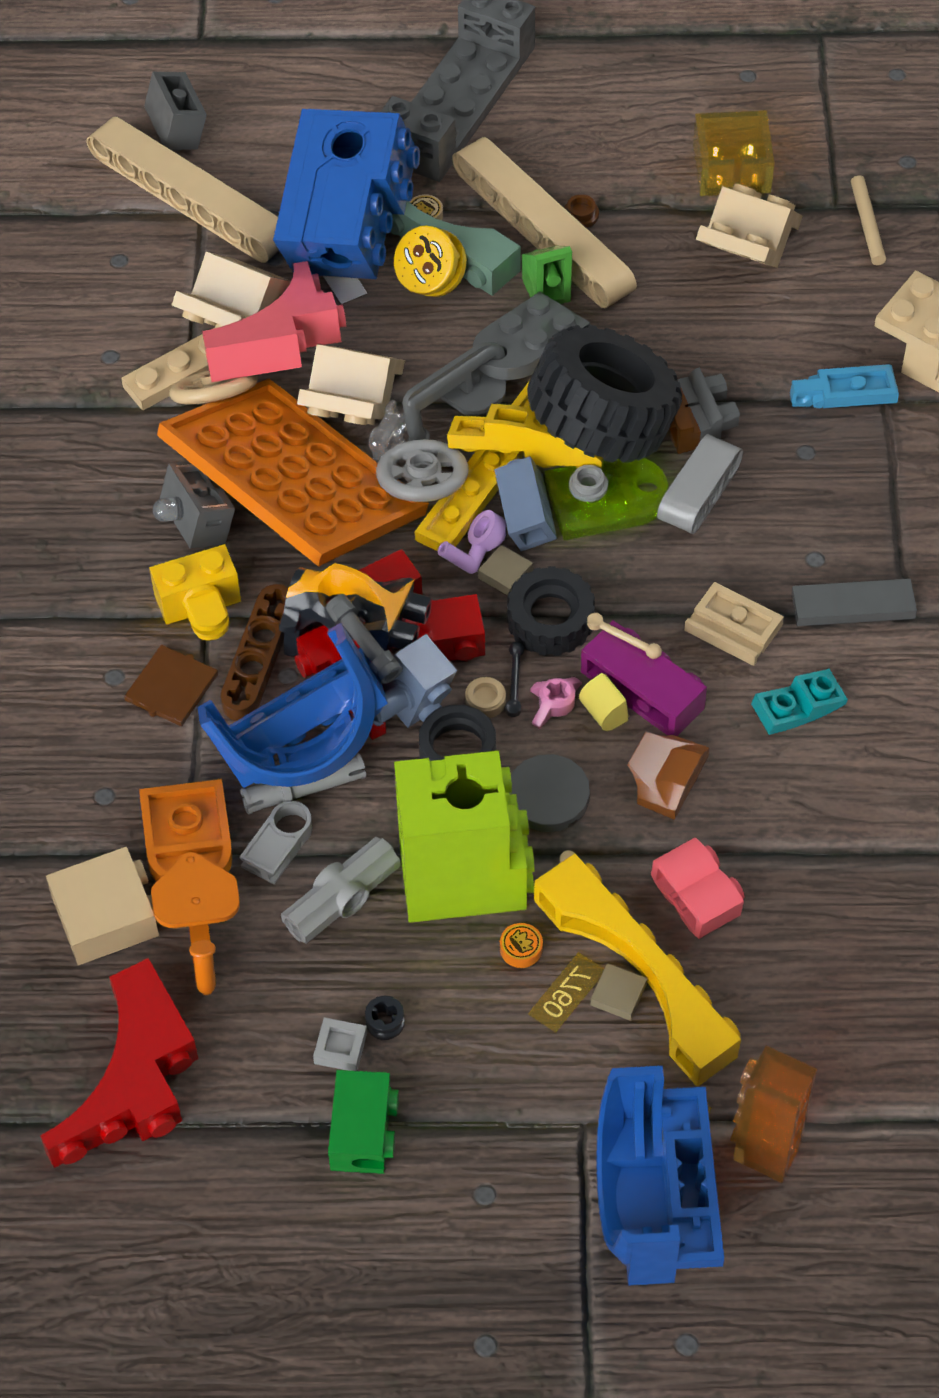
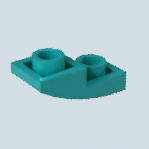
(802, 702)

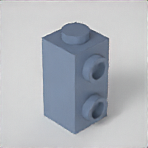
(525, 503)

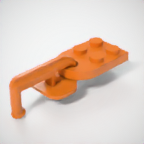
(191, 865)

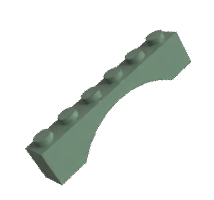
(489, 254)

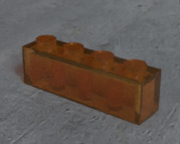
(772, 1112)

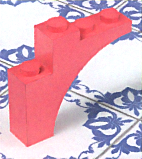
(277, 333)

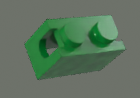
(361, 1121)

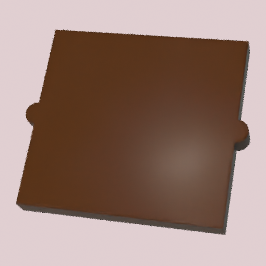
(171, 685)

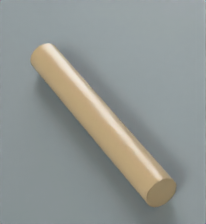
(868, 220)

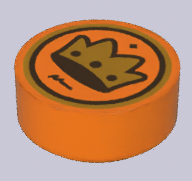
(521, 945)

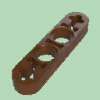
(253, 650)

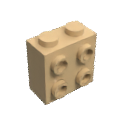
(103, 905)

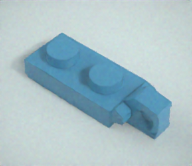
(846, 387)

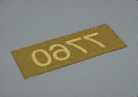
(566, 992)

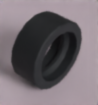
(455, 718)

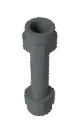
(382, 662)

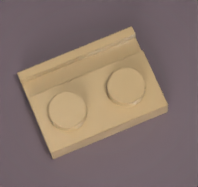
(734, 623)

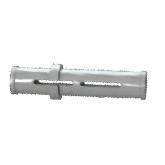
(265, 796)

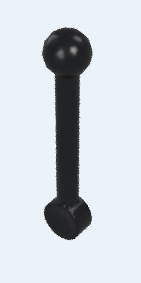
(513, 706)

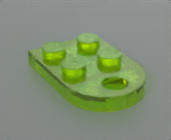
(618, 509)

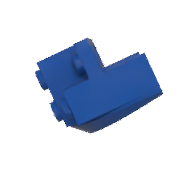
(651, 1192)

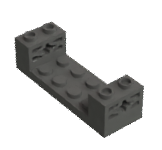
(468, 81)

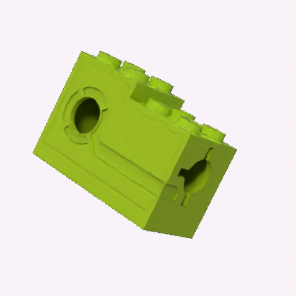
(461, 837)

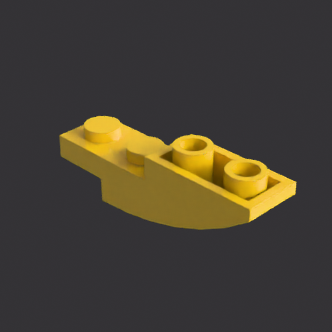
(513, 430)

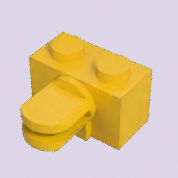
(198, 590)

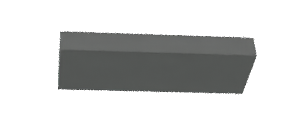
(853, 602)

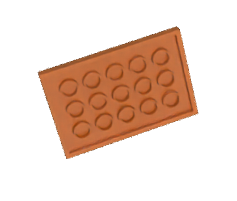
(290, 471)

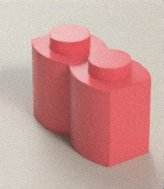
(697, 887)

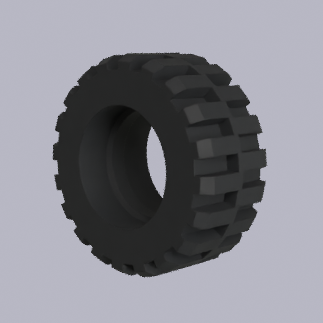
(604, 393)

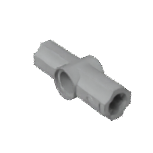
(340, 890)

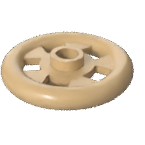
(200, 389)

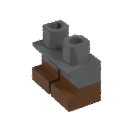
(699, 411)

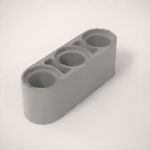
(700, 484)

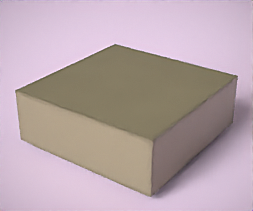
(504, 569)
(618, 991)

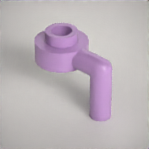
(484, 534)

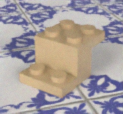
(750, 225)
(228, 291)
(914, 319)
(350, 384)

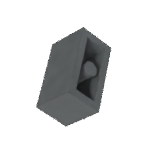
(175, 110)

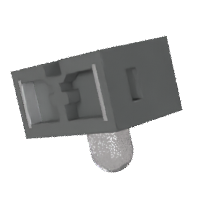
(194, 506)

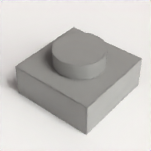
(340, 1044)

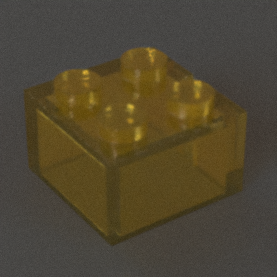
(732, 151)

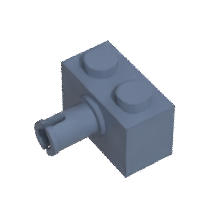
(420, 685)

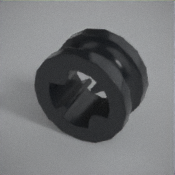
(392, 1008)

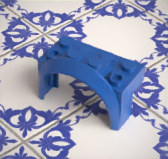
(321, 699)

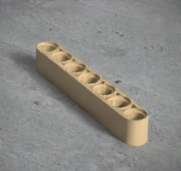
(186, 188)
(543, 220)

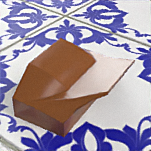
(666, 771)

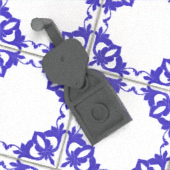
(499, 353)

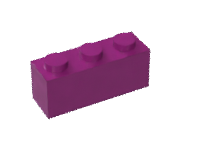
(651, 687)

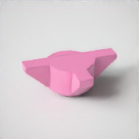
(555, 698)

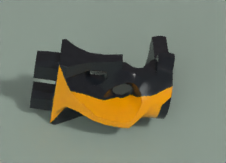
(380, 605)

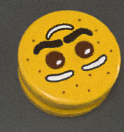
(430, 261)

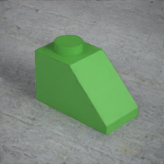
(548, 272)

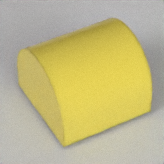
(604, 702)

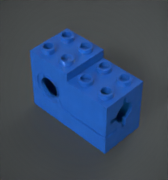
(342, 190)

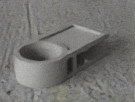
(273, 849)

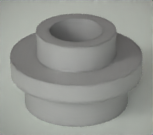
(591, 476)

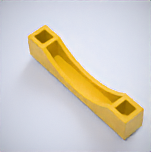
(582, 905)

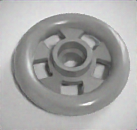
(422, 470)

